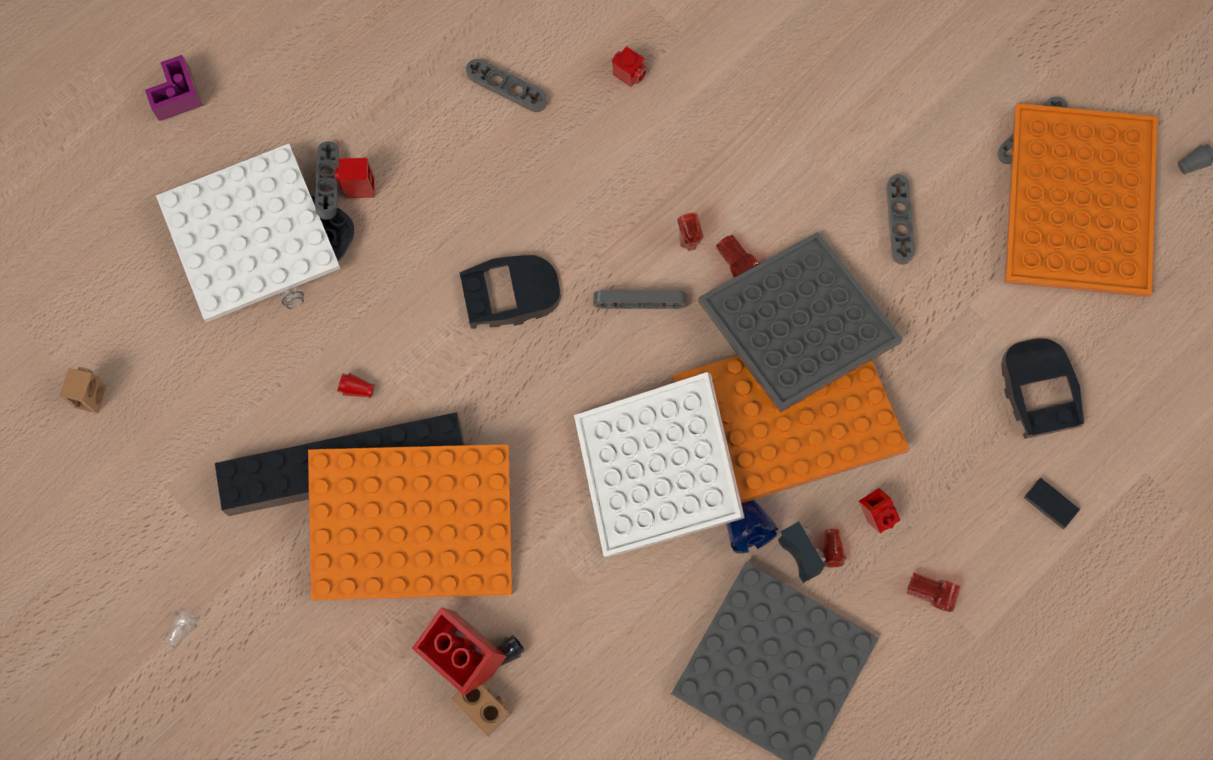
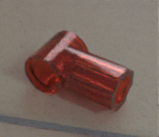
(690, 231)
(735, 255)
(939, 593)

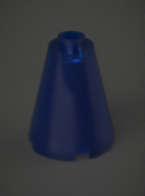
(752, 530)

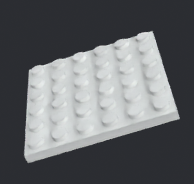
(247, 233)
(658, 465)

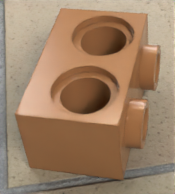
(83, 389)
(477, 709)

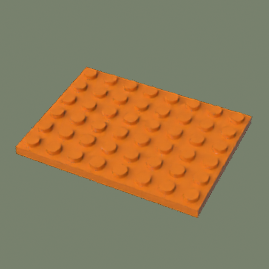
(1082, 200)
(814, 439)
(410, 522)

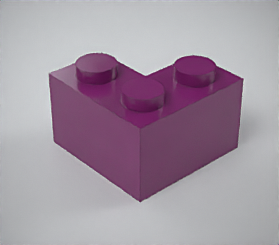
(176, 94)

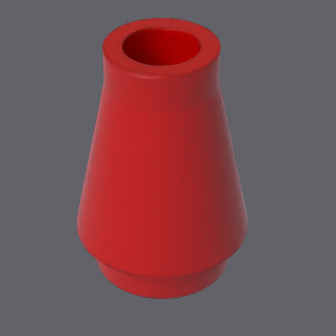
(354, 386)

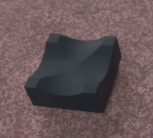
(797, 542)

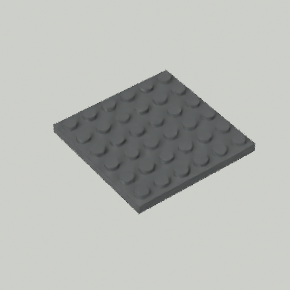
(799, 321)
(774, 666)

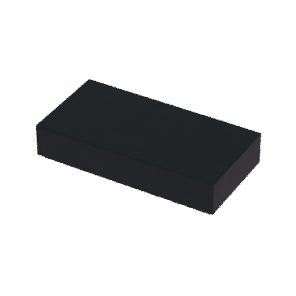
(1052, 503)

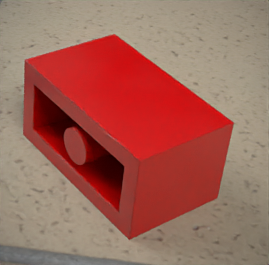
(355, 177)

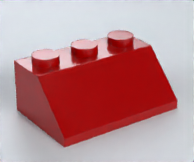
(458, 651)

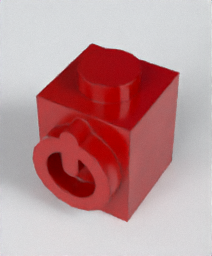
(629, 66)
(879, 510)

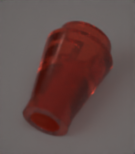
(833, 549)

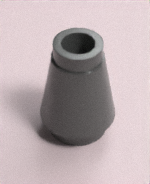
(1197, 159)

